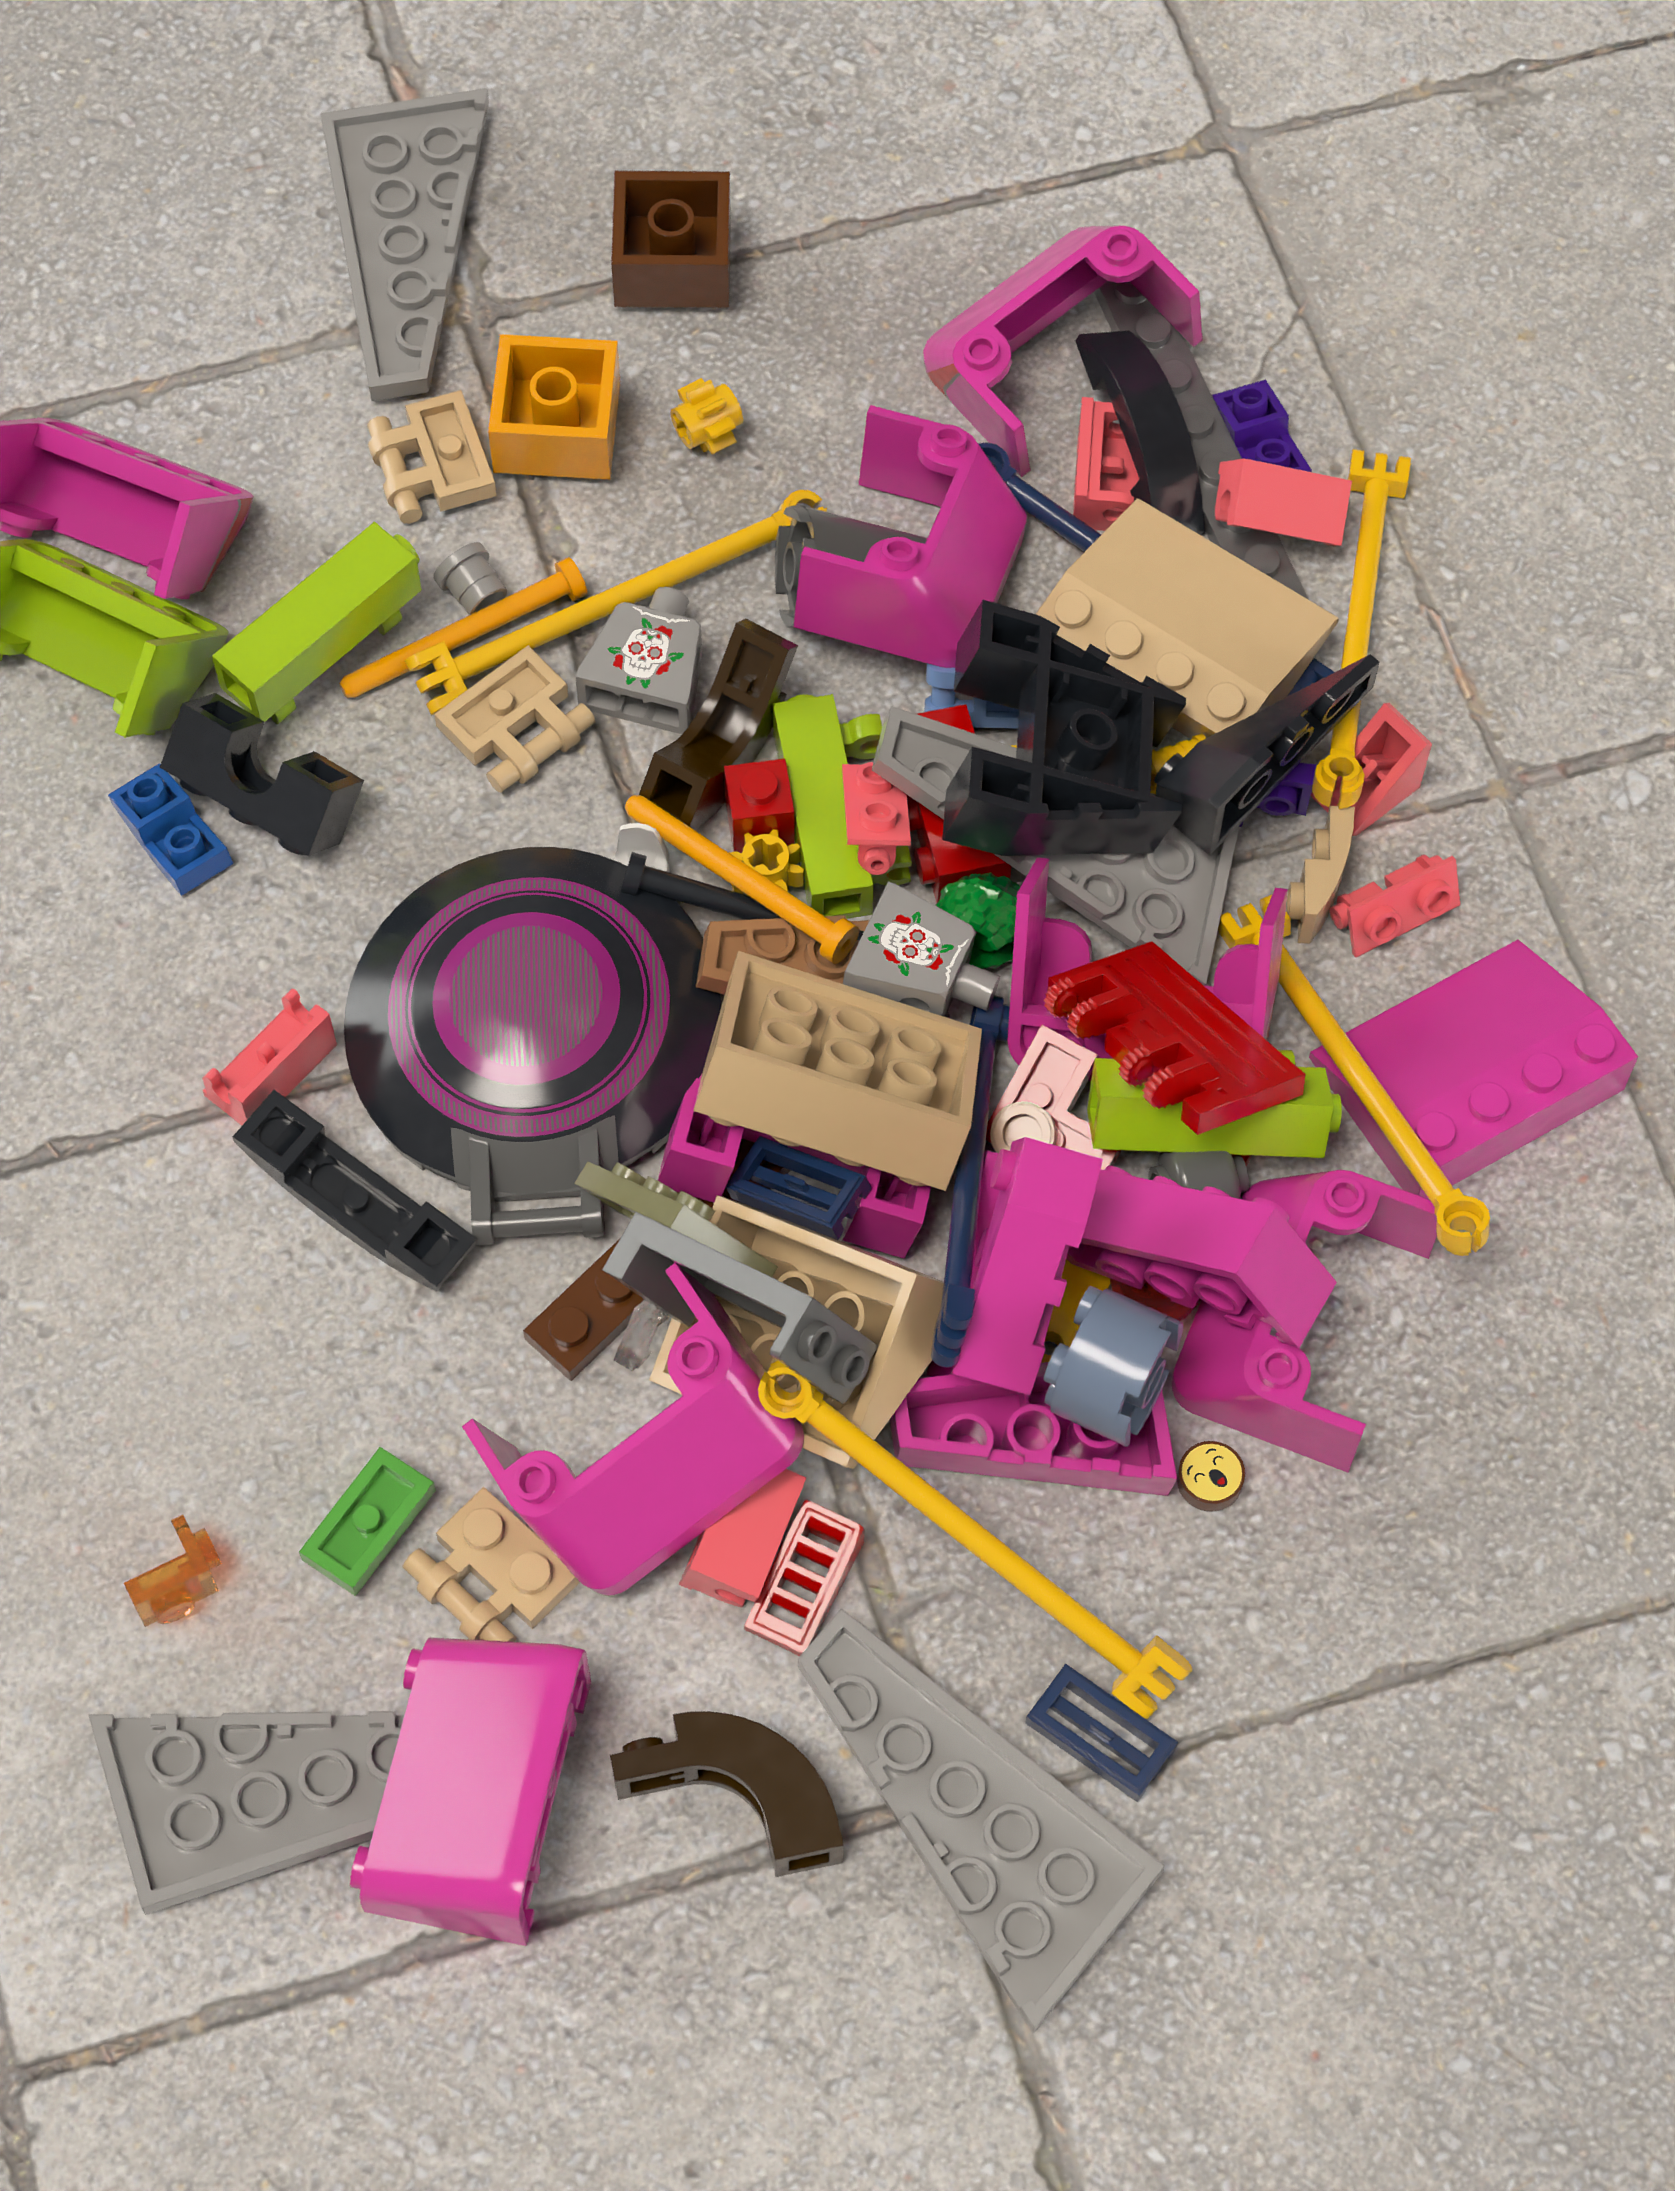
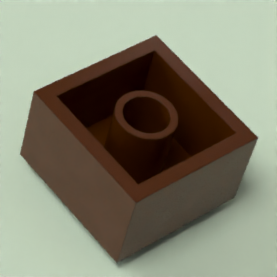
(671, 239)

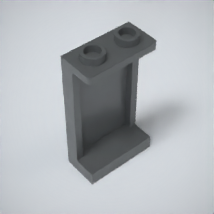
(811, 1338)

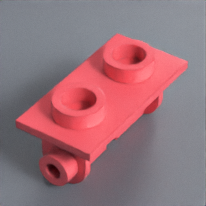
(874, 817)
(1412, 898)

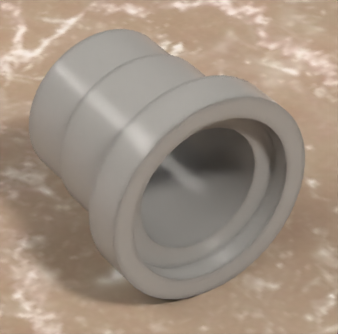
(470, 578)

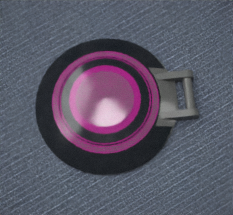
(527, 1029)

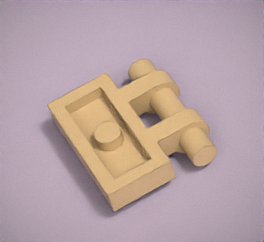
(449, 450)
(502, 707)
(504, 1557)

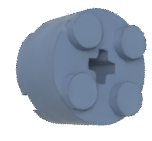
(1113, 1365)

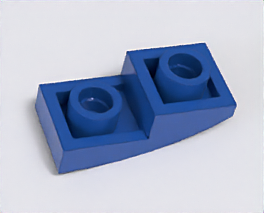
(170, 829)

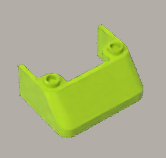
(104, 633)

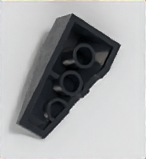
(1245, 762)

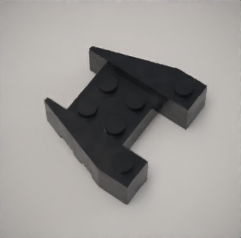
(1079, 751)

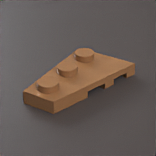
(766, 939)

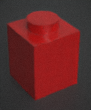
(759, 801)

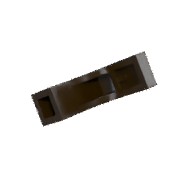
(727, 730)
(750, 1763)

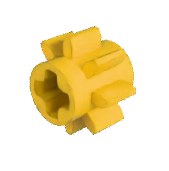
(706, 416)
(772, 859)

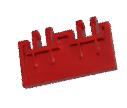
(1174, 1037)

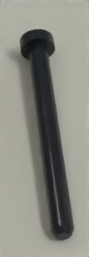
(692, 892)

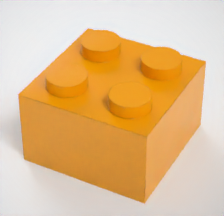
(554, 406)

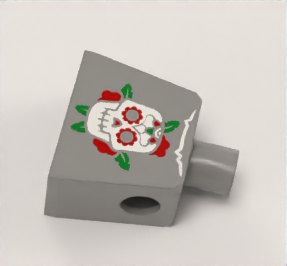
(645, 664)
(918, 956)

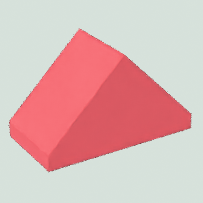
(1392, 764)

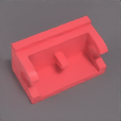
(1103, 467)
(1282, 501)
(273, 1059)
(739, 1548)

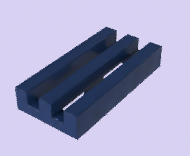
(787, 1208)
(1087, 1754)

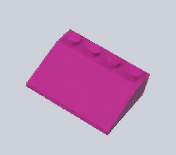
(1485, 1062)

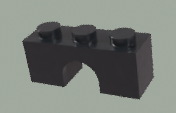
(218, 758)

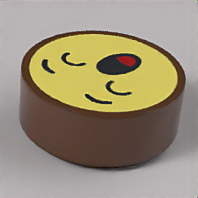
(1210, 1476)

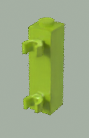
(319, 623)
(814, 750)
(1295, 1128)

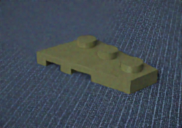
(632, 1193)

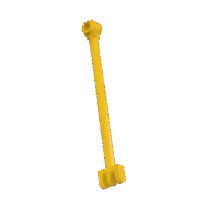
(1376, 486)
(453, 671)
(1452, 1208)
(1136, 1666)

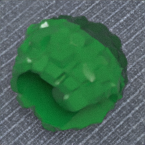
(990, 908)

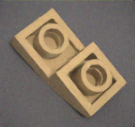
(1321, 875)

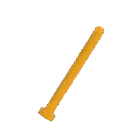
(564, 582)
(835, 938)

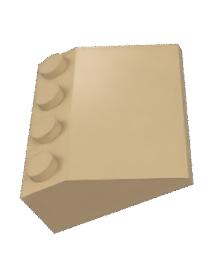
(1188, 618)
(841, 1072)
(869, 1292)

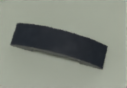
(1149, 423)
(351, 1195)

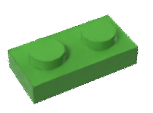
(367, 1521)

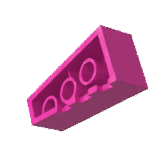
(1207, 1248)
(1008, 1434)

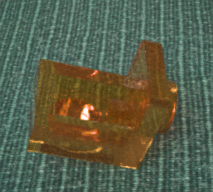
(175, 1586)

